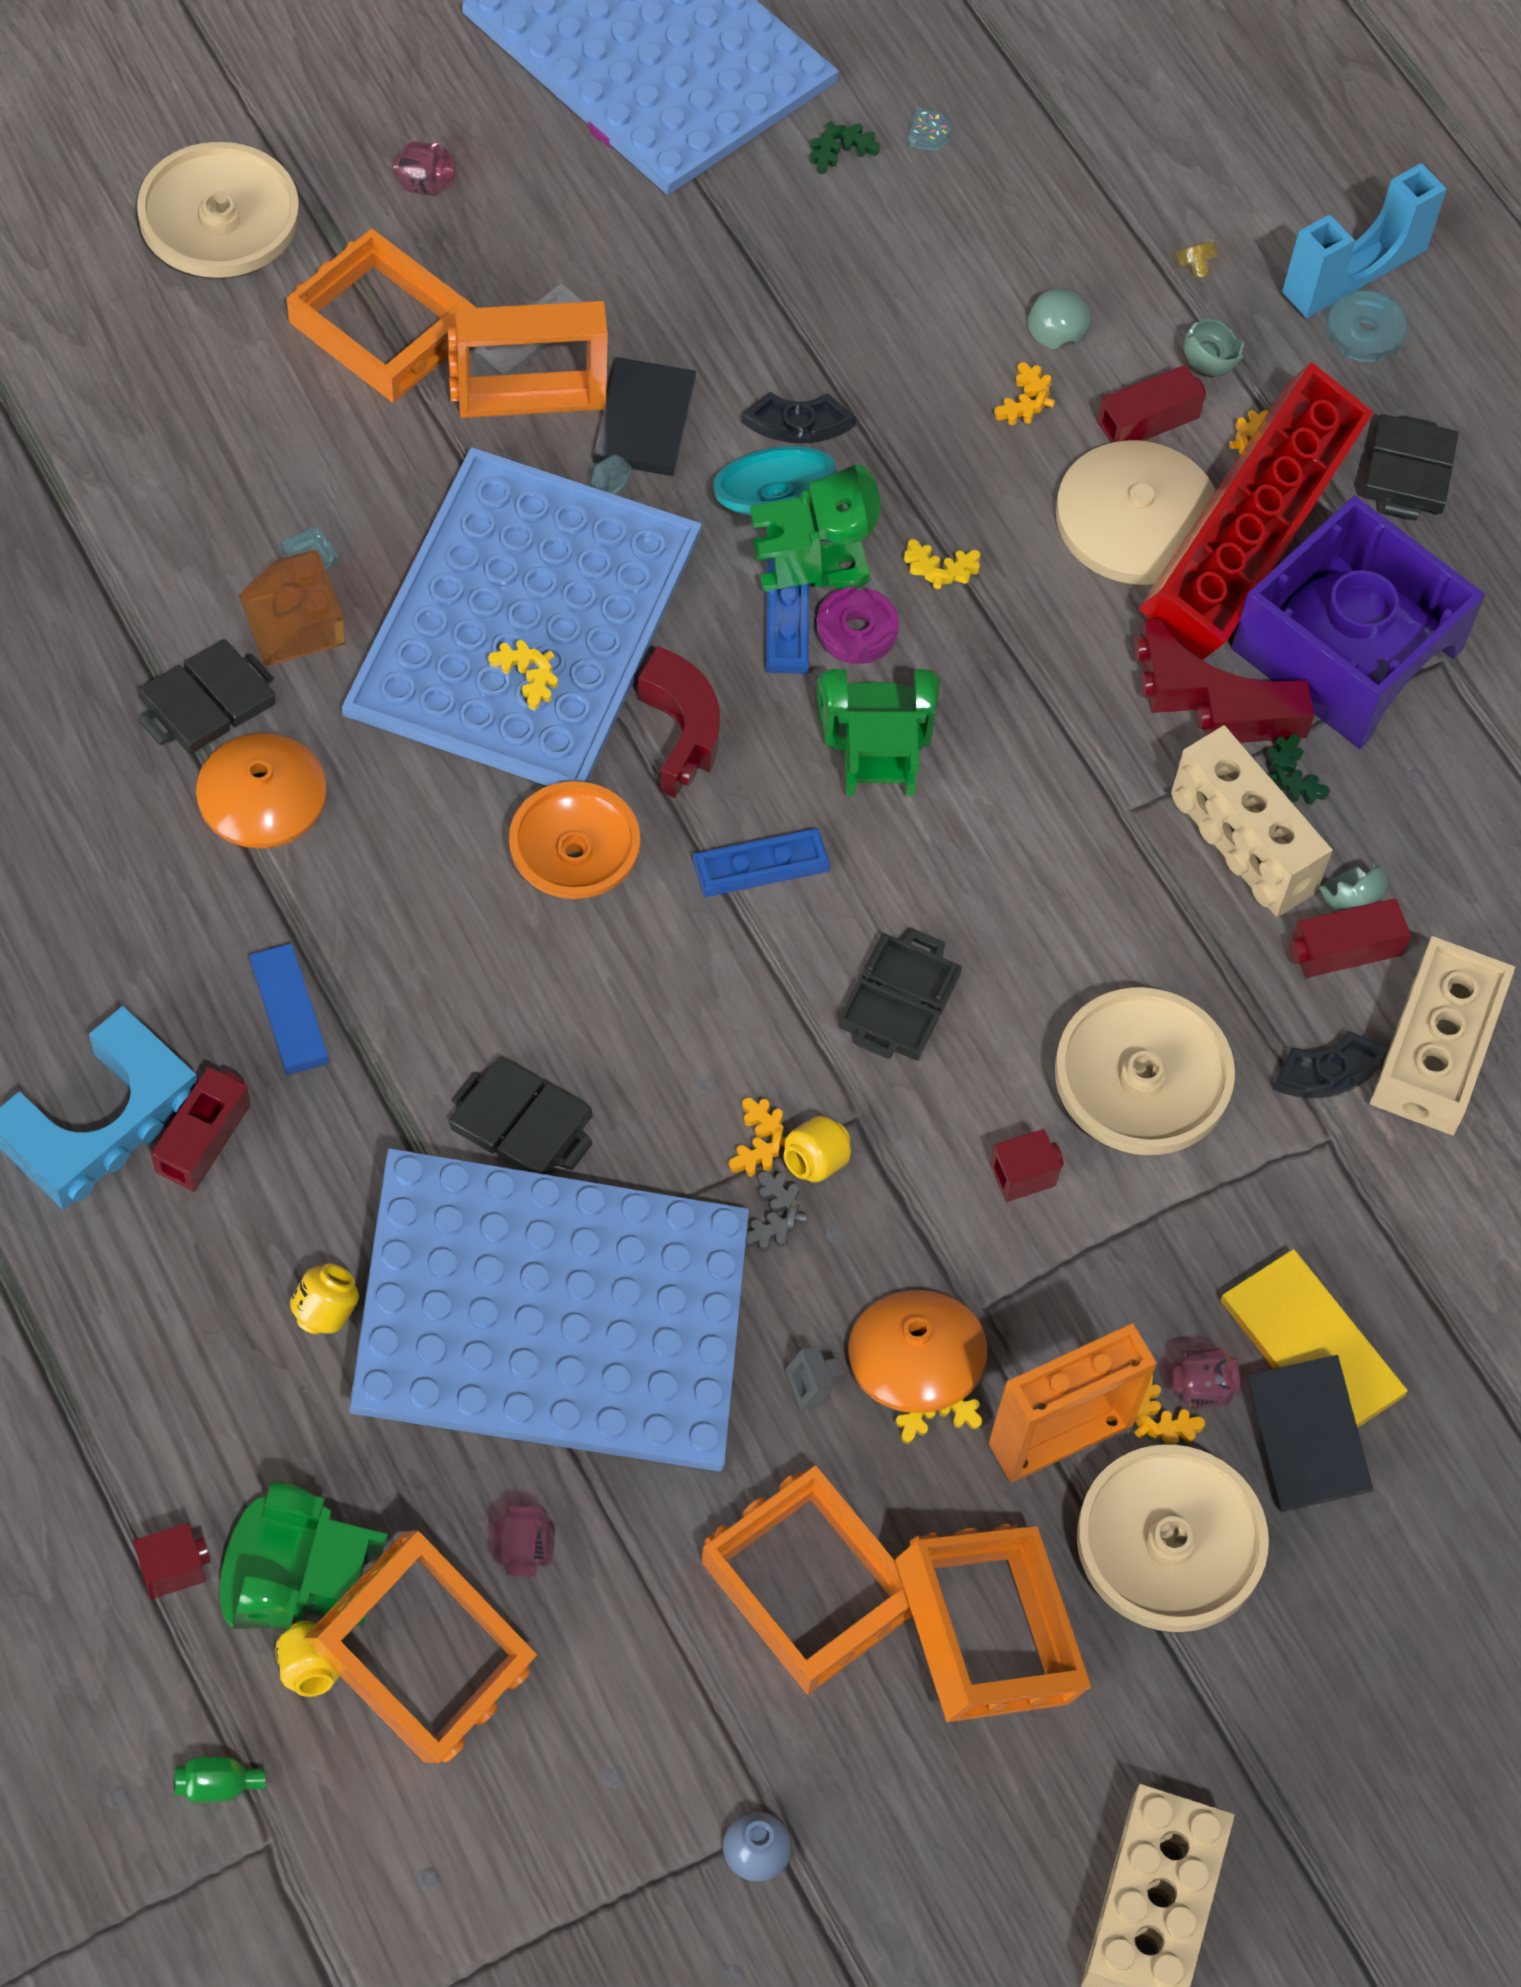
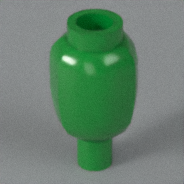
(214, 1779)

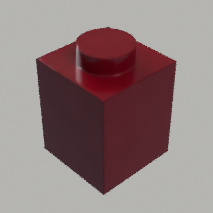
(1026, 1165)
(172, 1560)

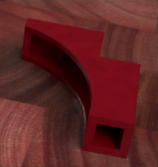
(1246, 706)

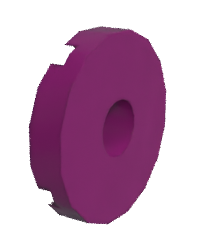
(851, 644)

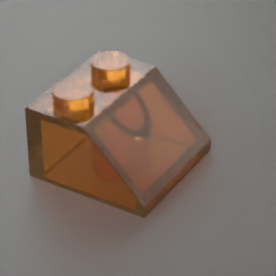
(293, 609)

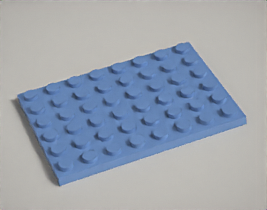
(662, 77)
(533, 564)
(551, 1311)

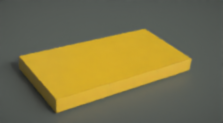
(1299, 1321)

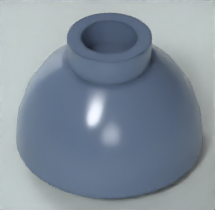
(757, 1846)

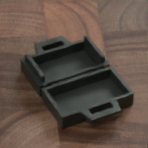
(1410, 465)
(206, 697)
(900, 995)
(521, 1118)

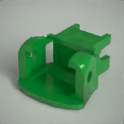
(819, 532)
(877, 725)
(291, 1560)

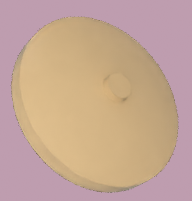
(218, 209)
(1130, 508)
(1144, 1071)
(1172, 1538)

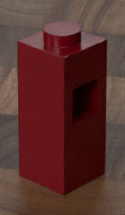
(1152, 406)
(1349, 938)
(201, 1128)

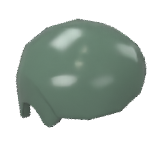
(1059, 317)
(1212, 348)
(1356, 888)

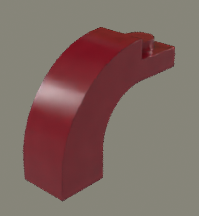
(688, 698)

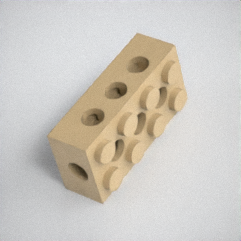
(1250, 821)
(1442, 1036)
(1187, 1884)

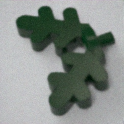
(826, 148)
(1283, 759)

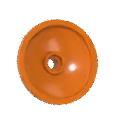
(267, 808)
(580, 820)
(922, 1370)

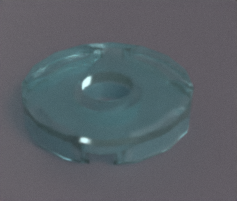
(1372, 309)

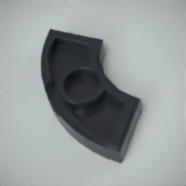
(798, 420)
(1330, 1070)

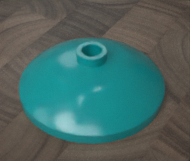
(770, 476)

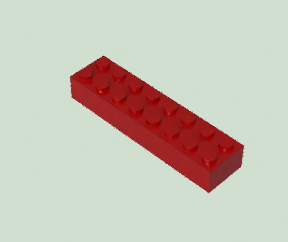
(1256, 510)

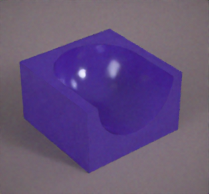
(1355, 617)

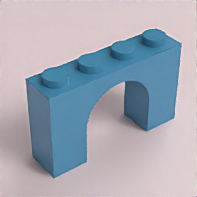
(1333, 264)
(72, 1162)

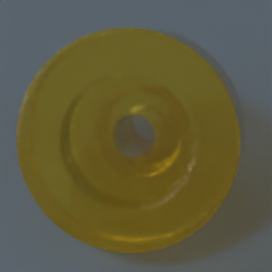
(1197, 256)

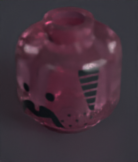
(425, 168)
(1206, 1377)
(523, 1540)

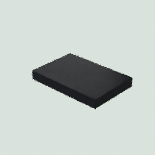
(645, 415)
(1309, 1433)

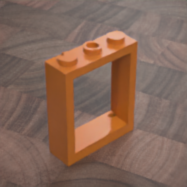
(337, 275)
(534, 391)
(1078, 1398)
(762, 1517)
(365, 1593)
(1043, 1605)

